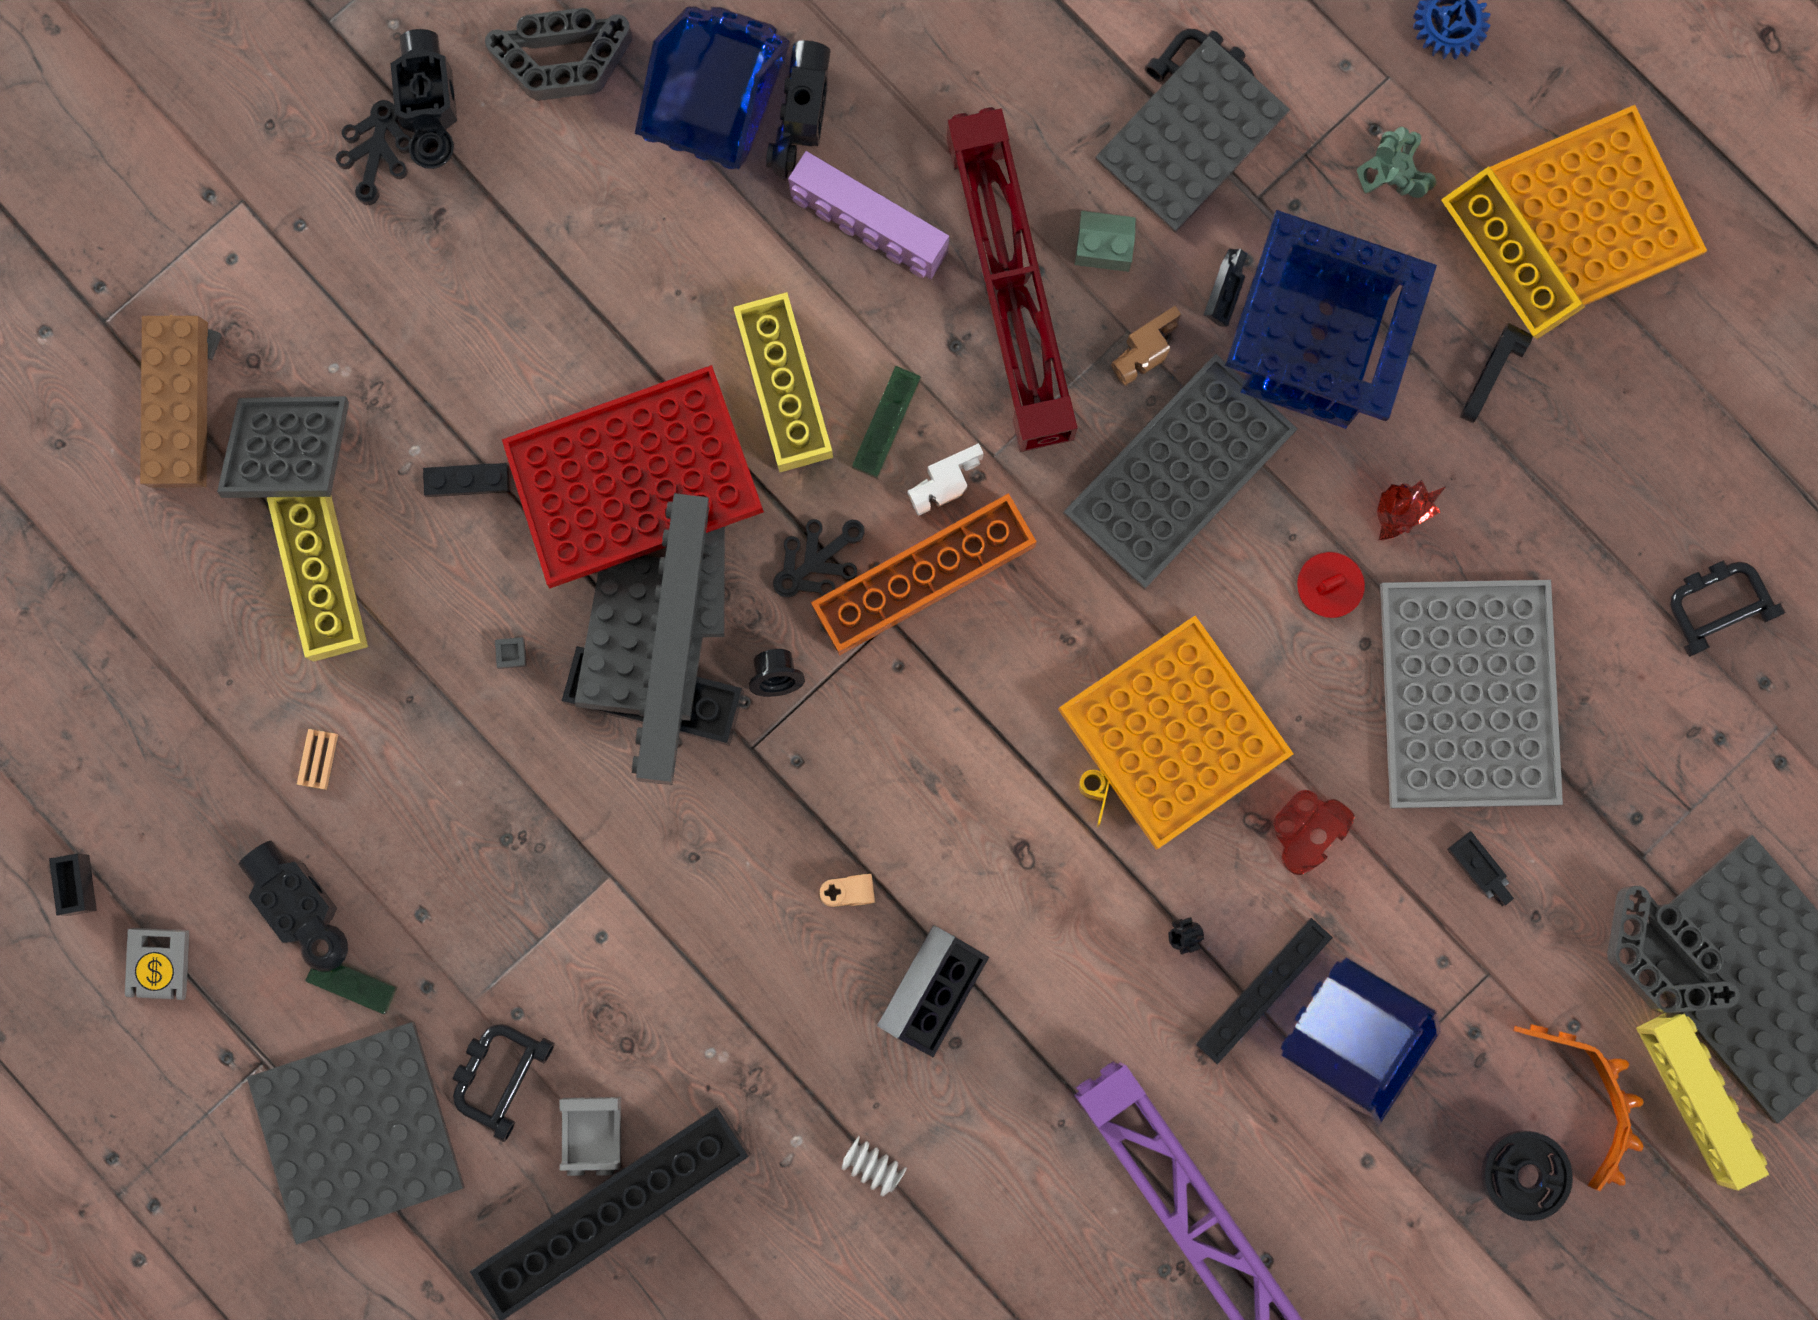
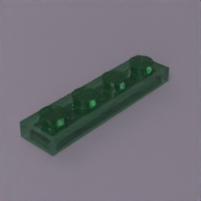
(886, 422)

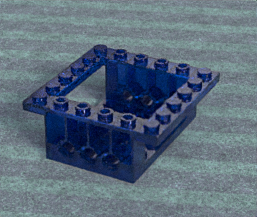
(1314, 266)

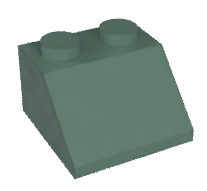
(1105, 241)

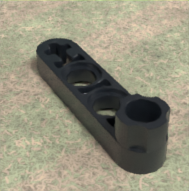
(1511, 340)

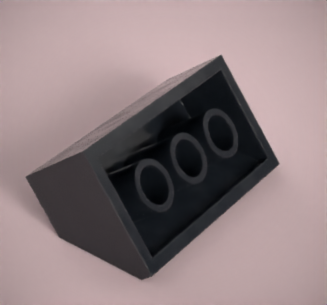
(933, 991)

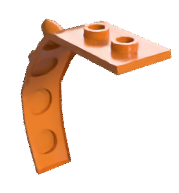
(1621, 1103)

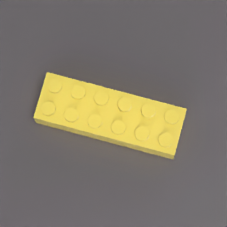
(783, 382)
(317, 576)
(1703, 1101)

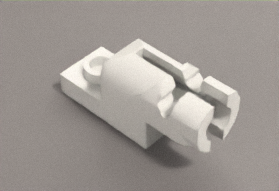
(946, 480)

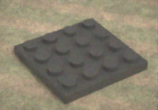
(283, 447)

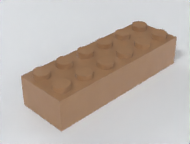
(174, 402)

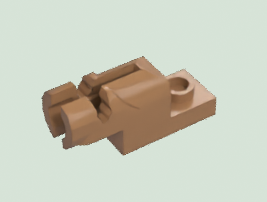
(1146, 346)

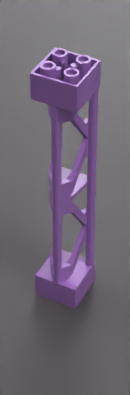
(1109, 1097)

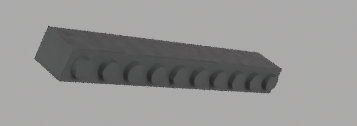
(672, 639)

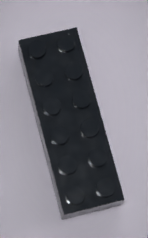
(713, 708)

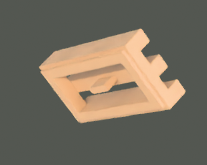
(317, 757)

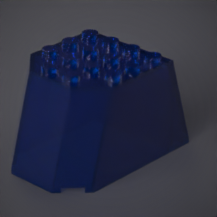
(1360, 1039)

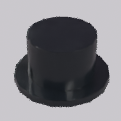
(775, 674)

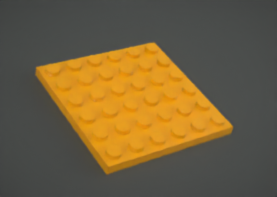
(1603, 205)
(1175, 732)

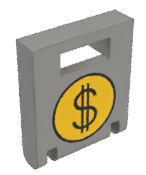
(156, 969)

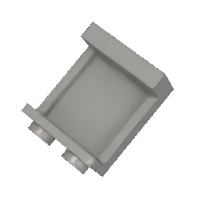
(591, 1135)

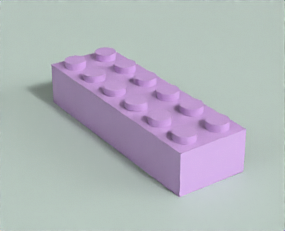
(868, 216)

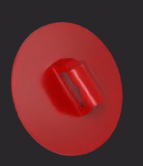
(1330, 585)

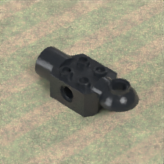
(424, 97)
(804, 105)
(294, 905)

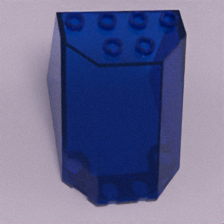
(710, 84)

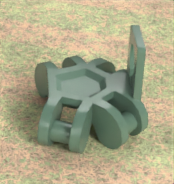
(1397, 166)

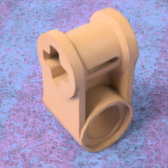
(854, 891)

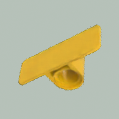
(1099, 794)

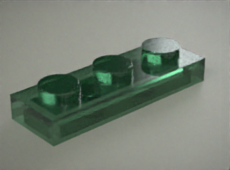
(355, 987)

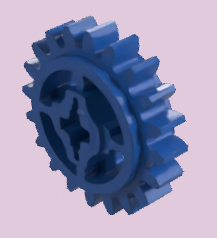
(1441, 39)

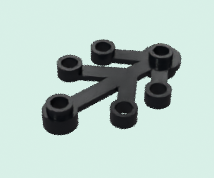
(375, 147)
(814, 561)

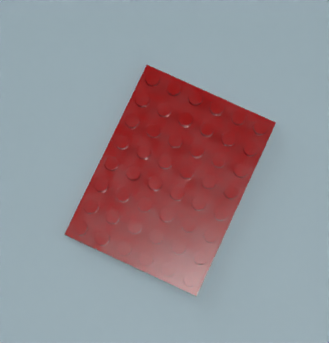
(604, 475)

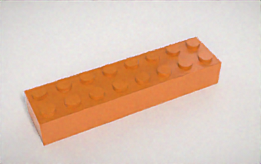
(924, 574)

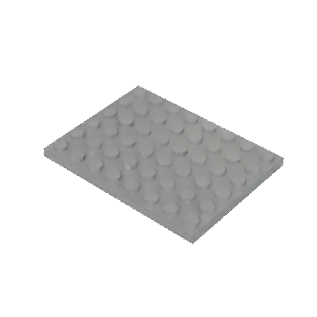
(1470, 694)

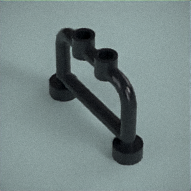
(1160, 67)
(1719, 572)
(466, 1074)

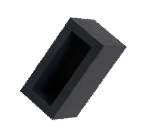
(72, 884)

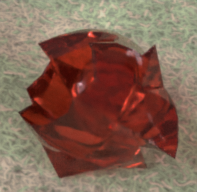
(1404, 508)

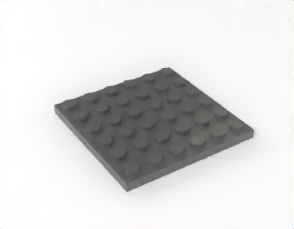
(355, 1132)

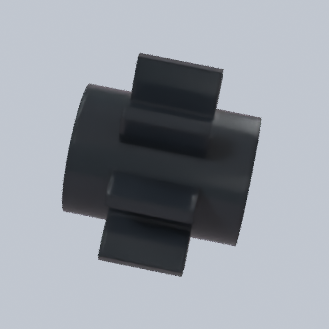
(1186, 935)

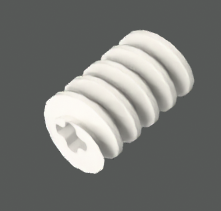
(873, 1167)

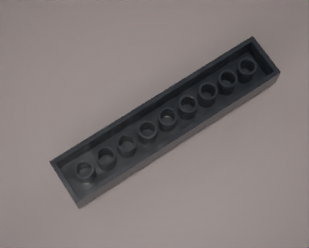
(610, 1213)

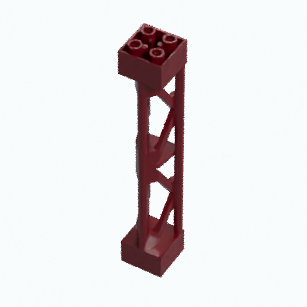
(978, 143)

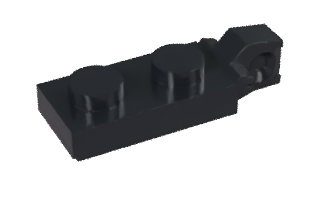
(1226, 288)
(1481, 868)

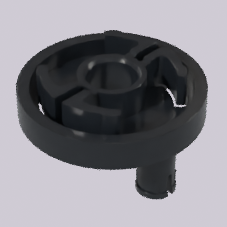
(1527, 1149)

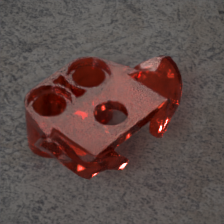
(1299, 852)

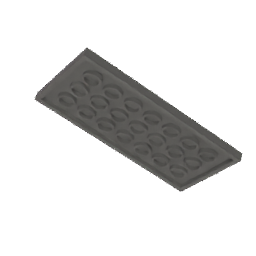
(1179, 472)

